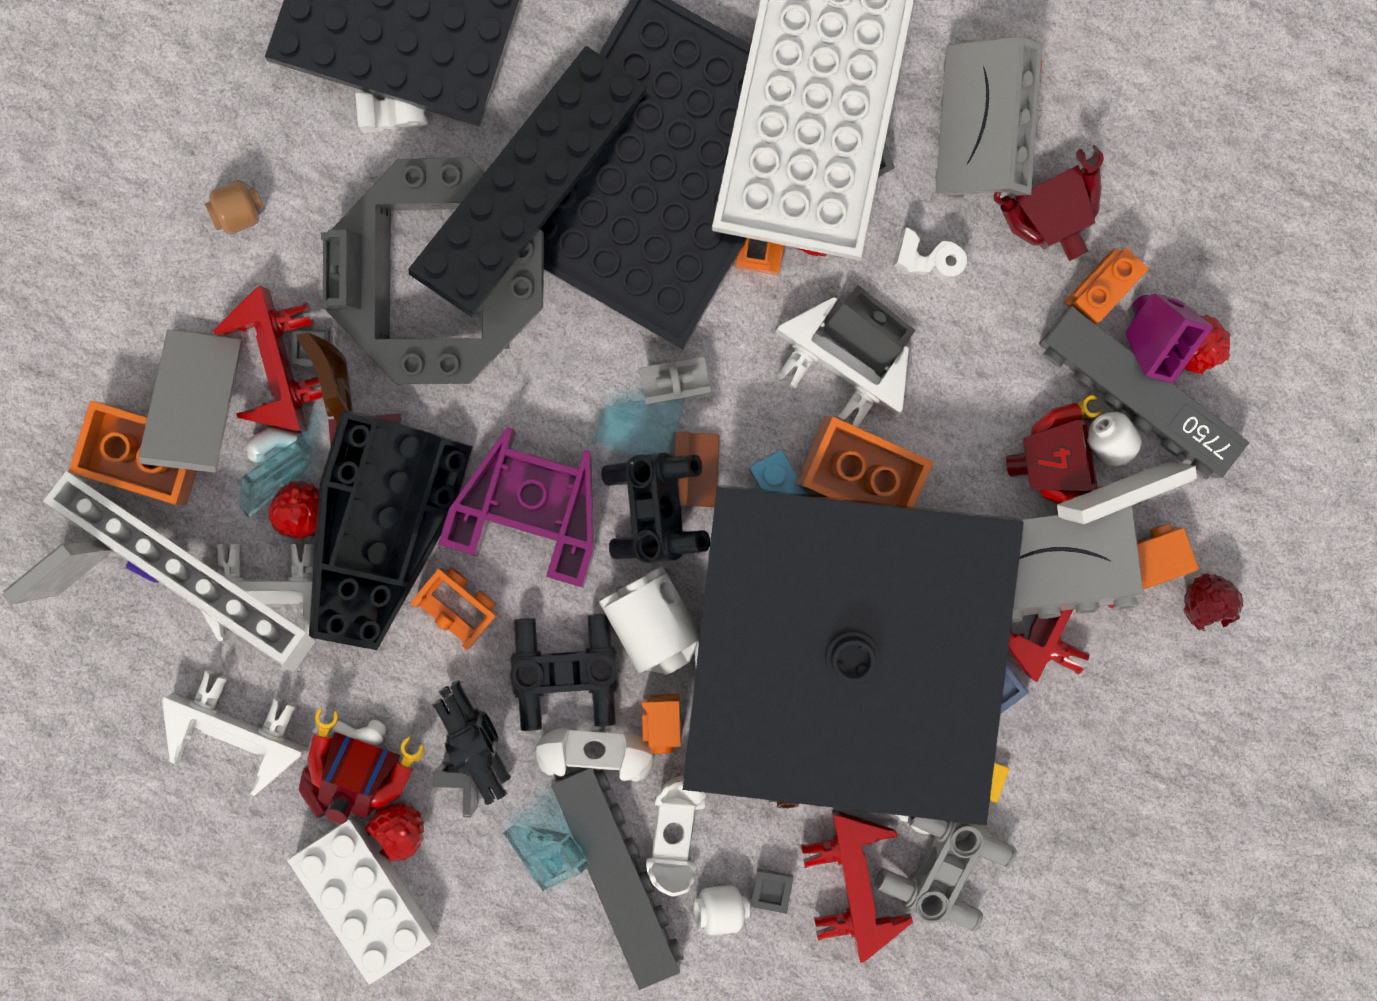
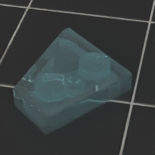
(640, 427)
(267, 478)
(547, 854)

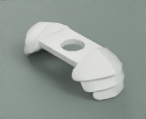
(566, 748)
(669, 862)

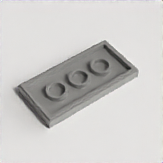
(190, 401)
(56, 571)

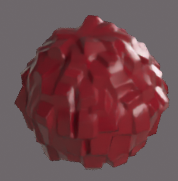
(1211, 600)

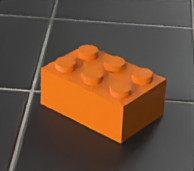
(110, 453)
(861, 466)

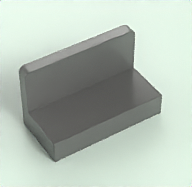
(869, 330)
(448, 777)

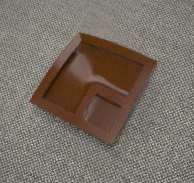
(331, 372)

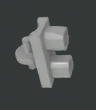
(675, 380)

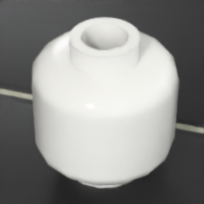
(1114, 439)
(721, 910)

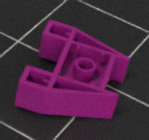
(531, 498)

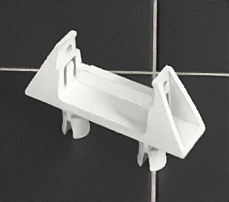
(868, 386)
(290, 591)
(184, 715)

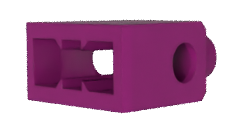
(1165, 335)

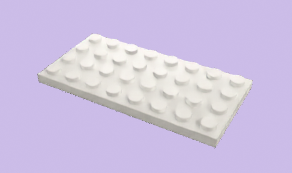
(813, 123)

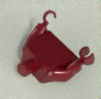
(1058, 207)

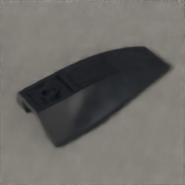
(377, 523)

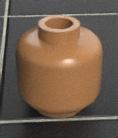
(234, 207)

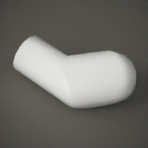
(267, 439)
(371, 734)

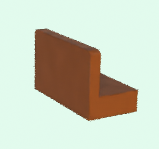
(698, 490)

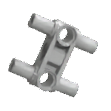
(945, 871)

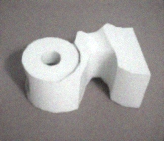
(377, 115)
(944, 260)

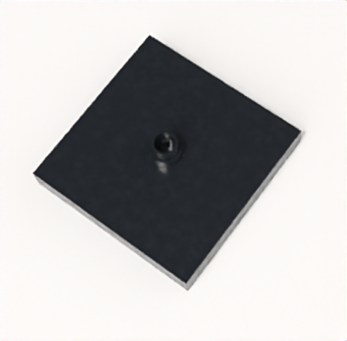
(852, 654)

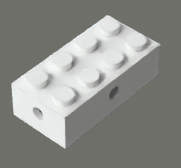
(362, 899)

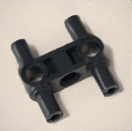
(655, 507)
(564, 672)
(472, 742)

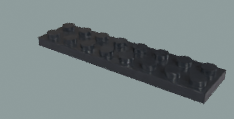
(527, 181)

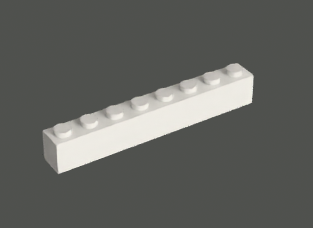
(180, 571)

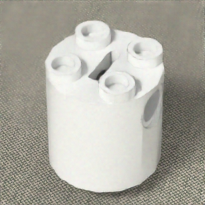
(652, 623)

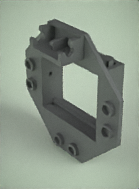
(359, 277)

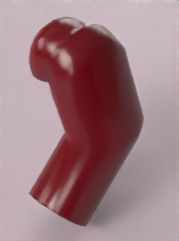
(310, 794)

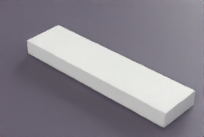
(1126, 492)

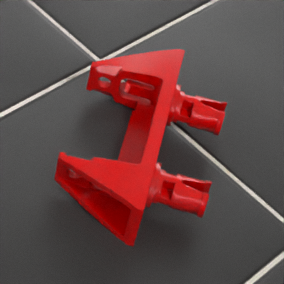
(259, 313)
(1045, 645)
(859, 919)

